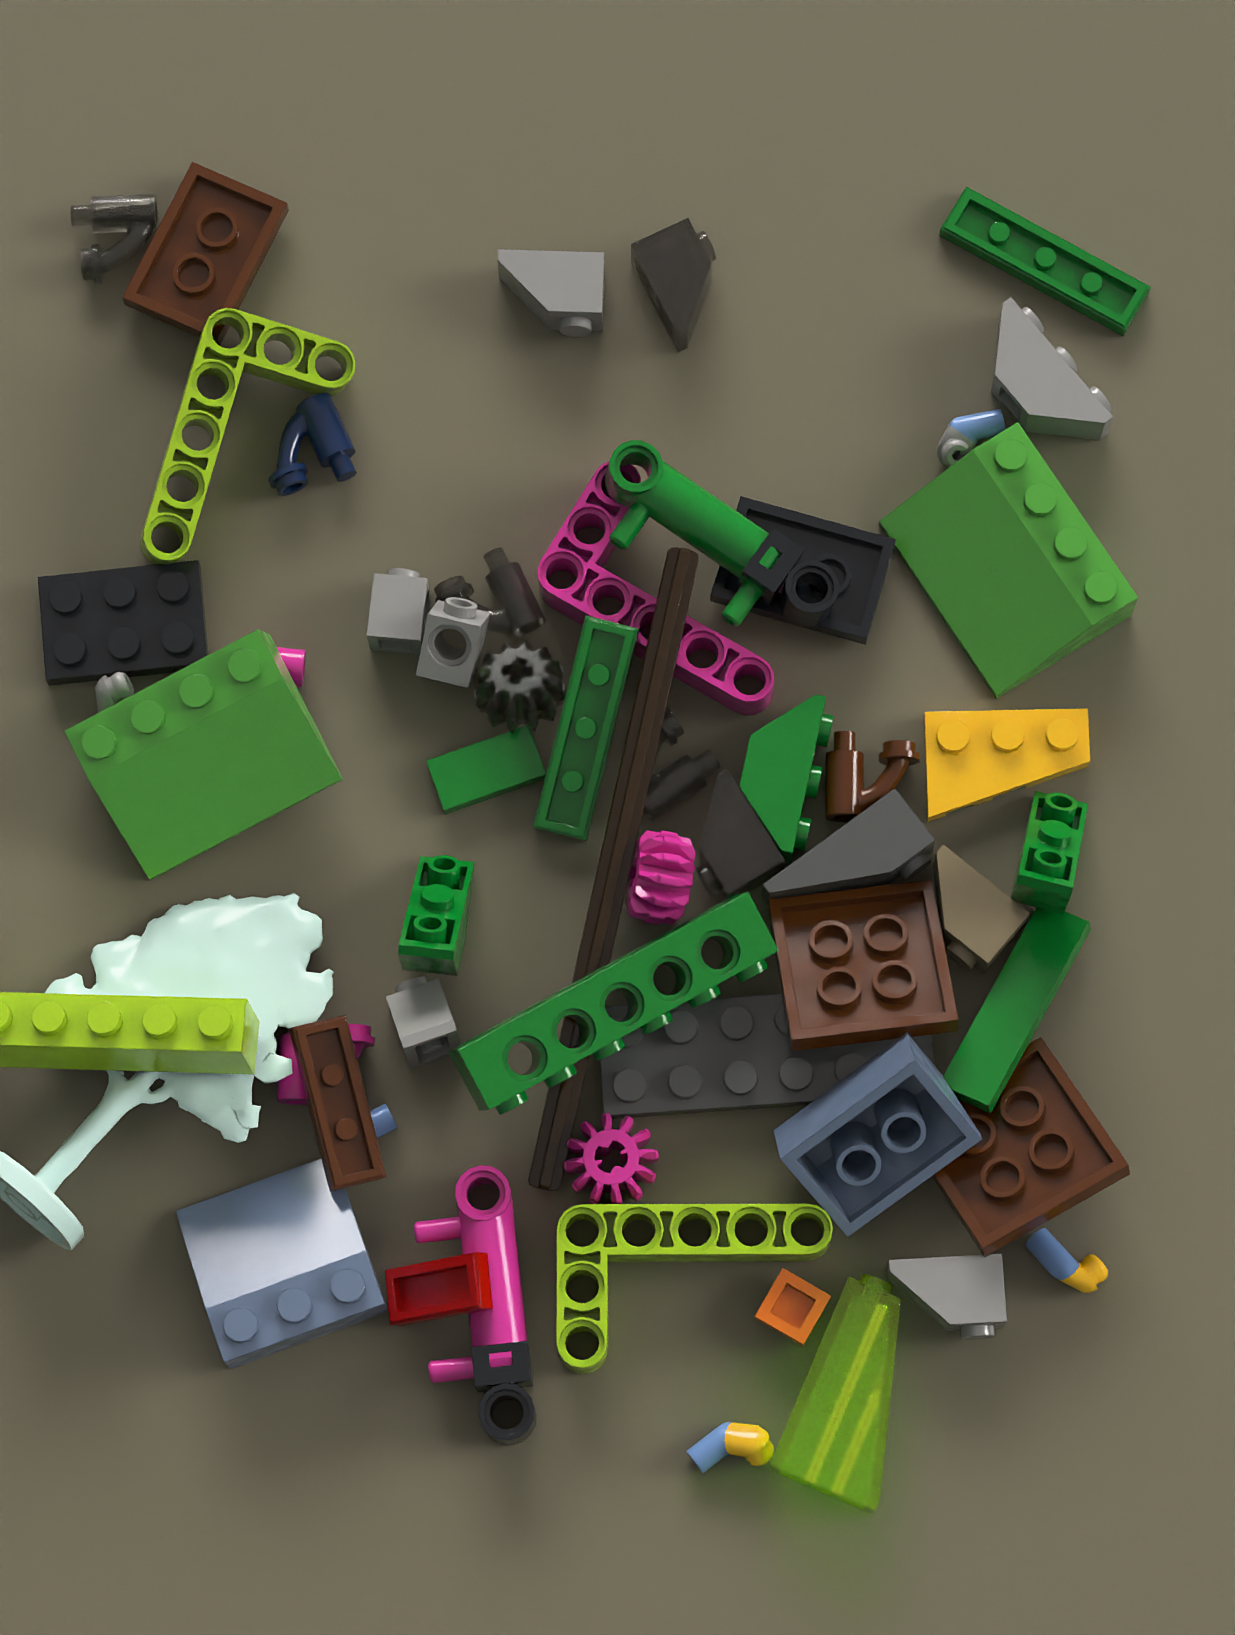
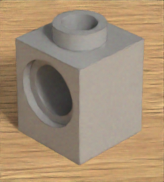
(398, 611)
(442, 661)

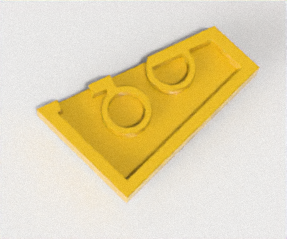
(997, 751)

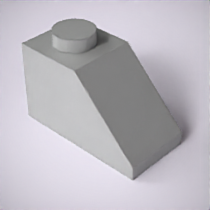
(558, 287)
(423, 1020)
(956, 1291)

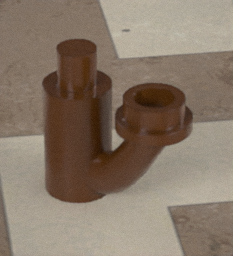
(845, 775)

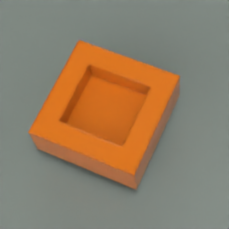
(792, 1307)

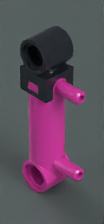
(498, 1335)

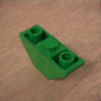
(782, 772)
(1050, 852)
(437, 916)

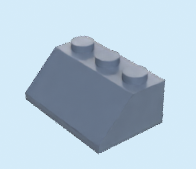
(876, 1135)

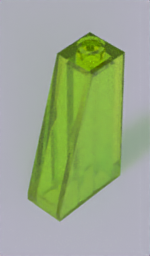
(843, 1408)

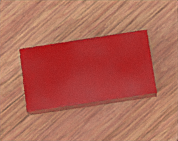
(438, 1289)

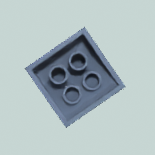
(280, 1264)

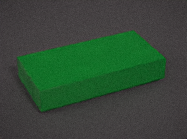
(486, 769)

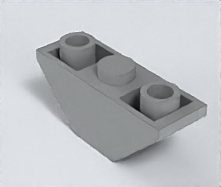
(1041, 382)

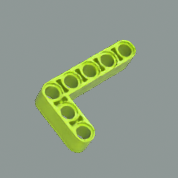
(214, 414)
(665, 1247)

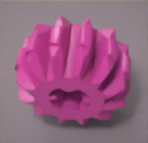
(660, 877)
(603, 1144)

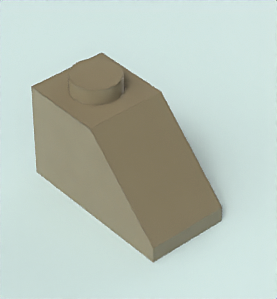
(973, 913)

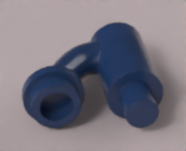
(322, 424)

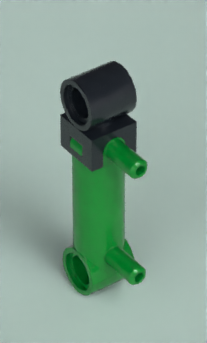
(760, 559)

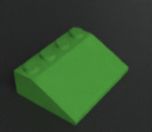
(1009, 561)
(204, 753)

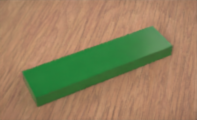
(1044, 261)
(586, 728)
(1015, 1007)

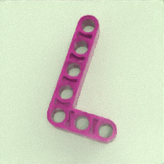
(595, 583)

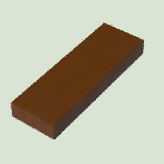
(337, 1103)

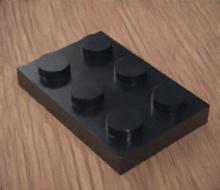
(852, 553)
(122, 622)

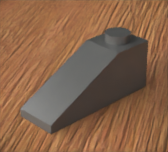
(861, 854)

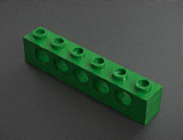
(484, 1058)

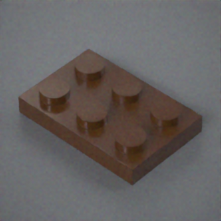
(205, 251)

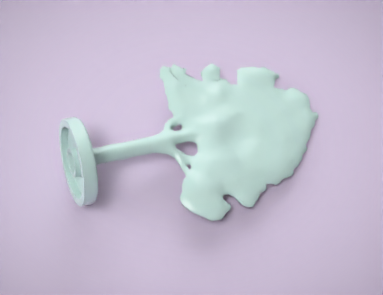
(195, 950)

